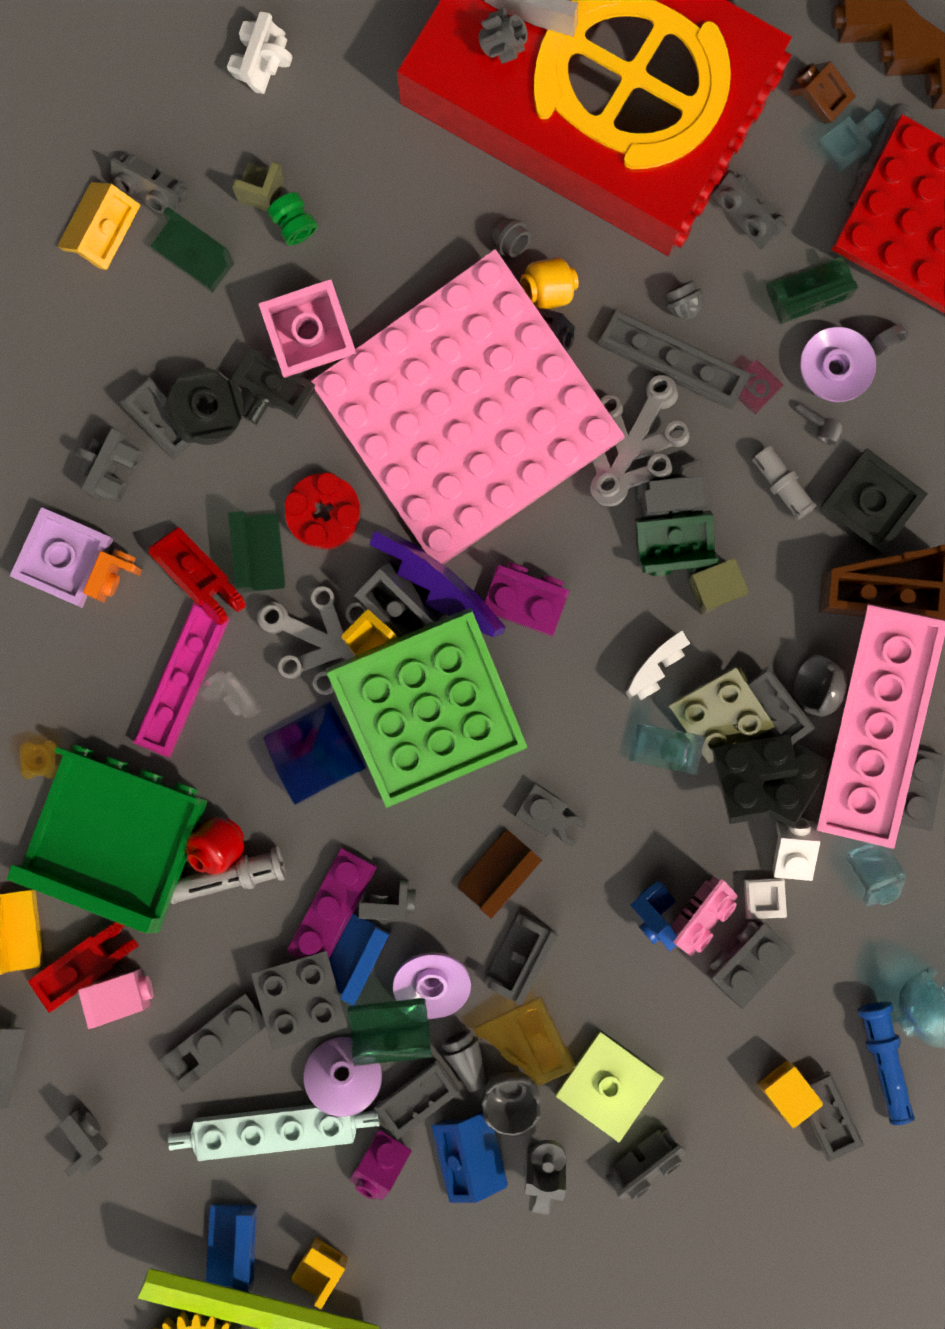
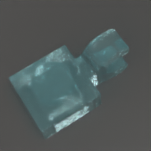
(850, 141)

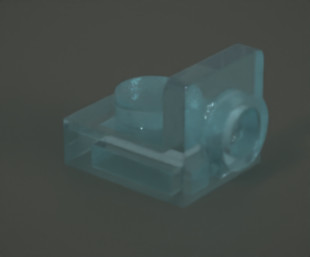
(878, 873)

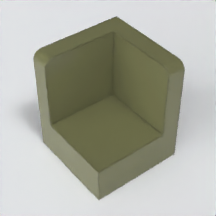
(259, 185)
(718, 585)

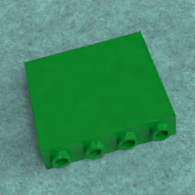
(111, 840)

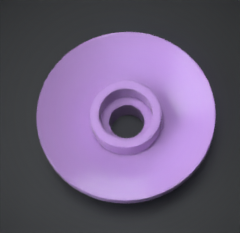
(849, 351)
(443, 994)
(335, 1096)

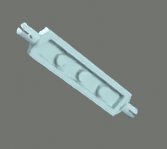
(269, 1132)

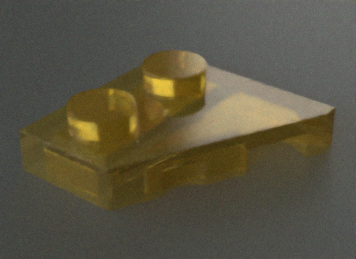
(529, 1040)

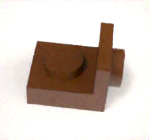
(823, 90)

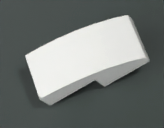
(646, 677)

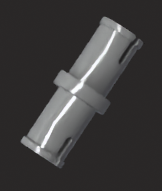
(784, 482)

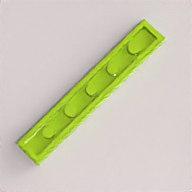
(237, 1305)

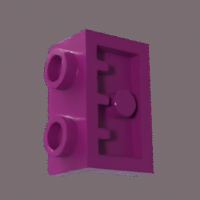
(526, 599)

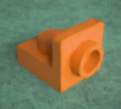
(104, 578)

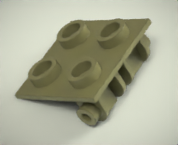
(722, 712)

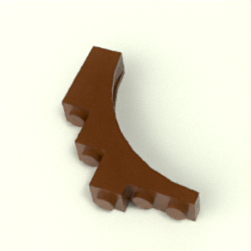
(906, 40)

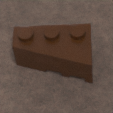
(900, 582)

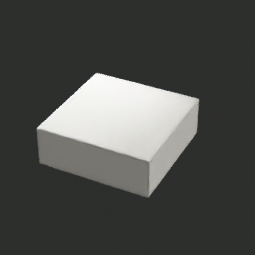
(765, 898)

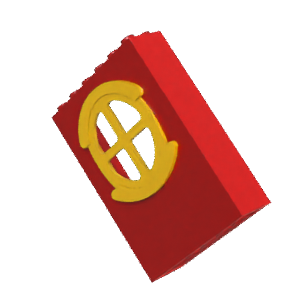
(537, 125)

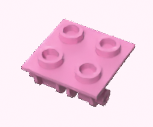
(717, 905)

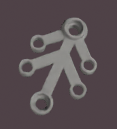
(635, 446)
(331, 644)

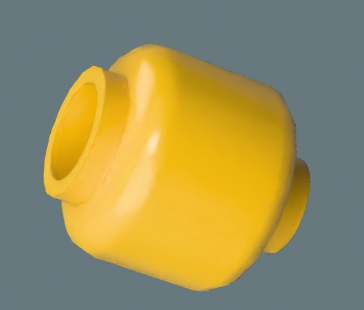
(550, 283)

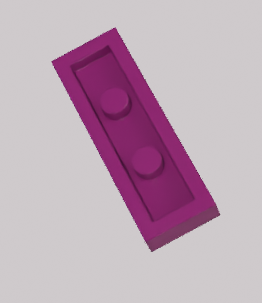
(332, 905)

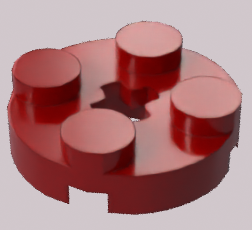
(327, 490)

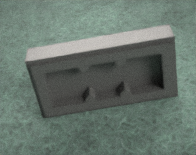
(148, 409)
(780, 706)
(417, 1099)
(832, 1121)

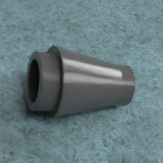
(465, 1057)

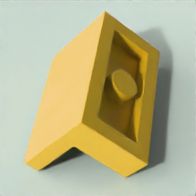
(99, 224)
(20, 932)

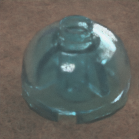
(923, 1008)

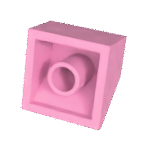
(307, 328)

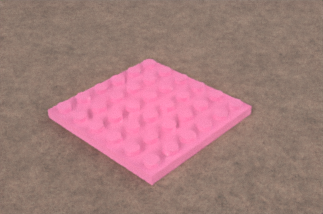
(467, 409)

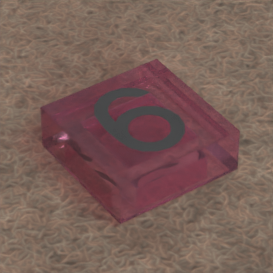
(759, 388)

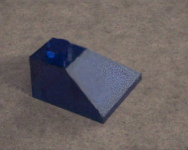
(313, 753)

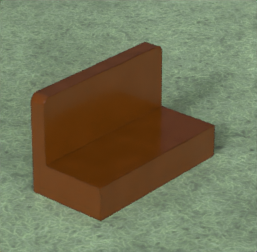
(499, 873)

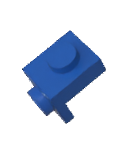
(649, 907)

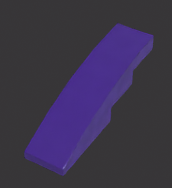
(447, 591)

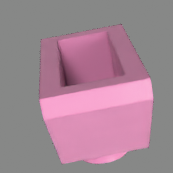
(115, 997)

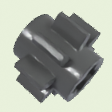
(503, 35)

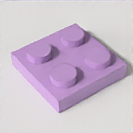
(59, 556)

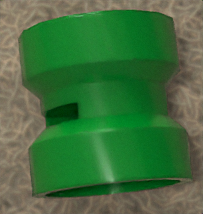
(293, 220)

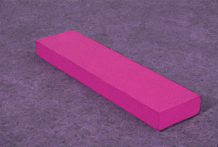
(180, 682)

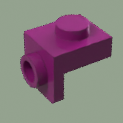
(380, 1166)

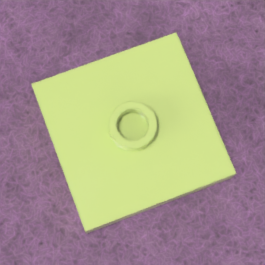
(609, 1086)

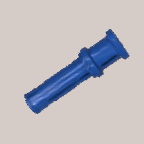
(884, 1046)

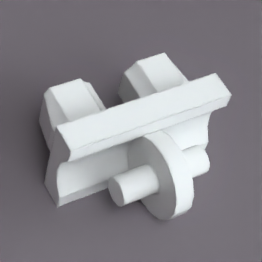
(263, 54)

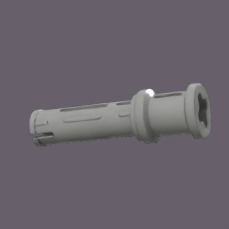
(244, 873)

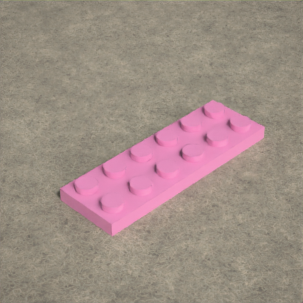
(881, 725)

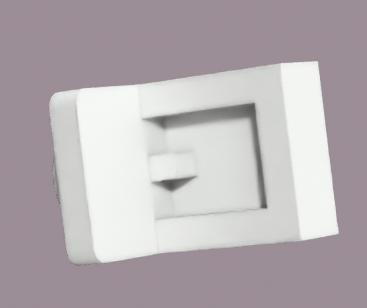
(796, 850)

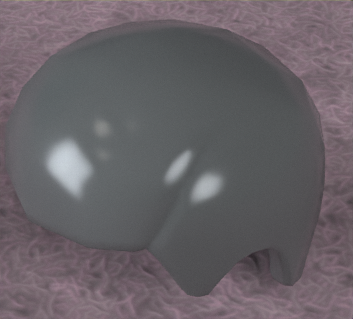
(820, 686)
(511, 1103)

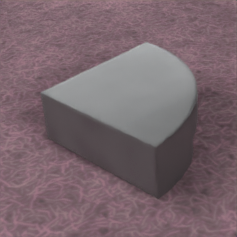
(889, 339)

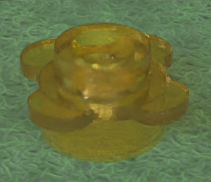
(29, 754)

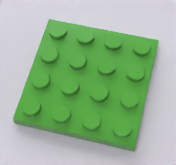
(427, 707)

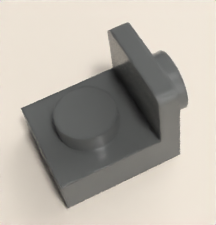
(381, 906)

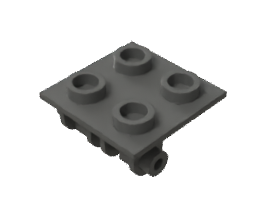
(299, 1000)

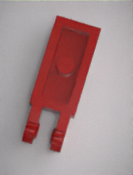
(196, 574)
(78, 968)

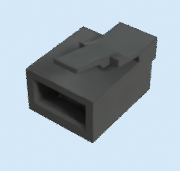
(671, 494)

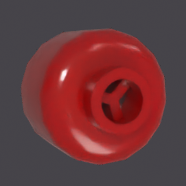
(215, 845)

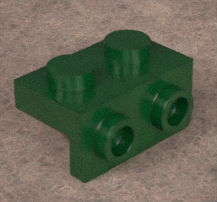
(676, 542)

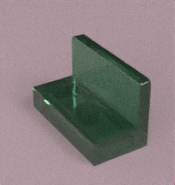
(192, 251)
(256, 552)
(389, 1031)

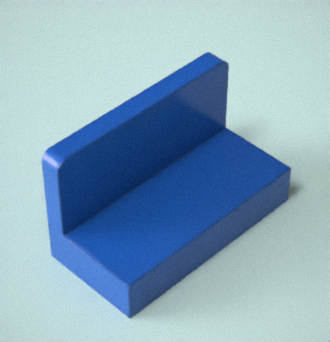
(356, 956)
(469, 1159)
(231, 1246)

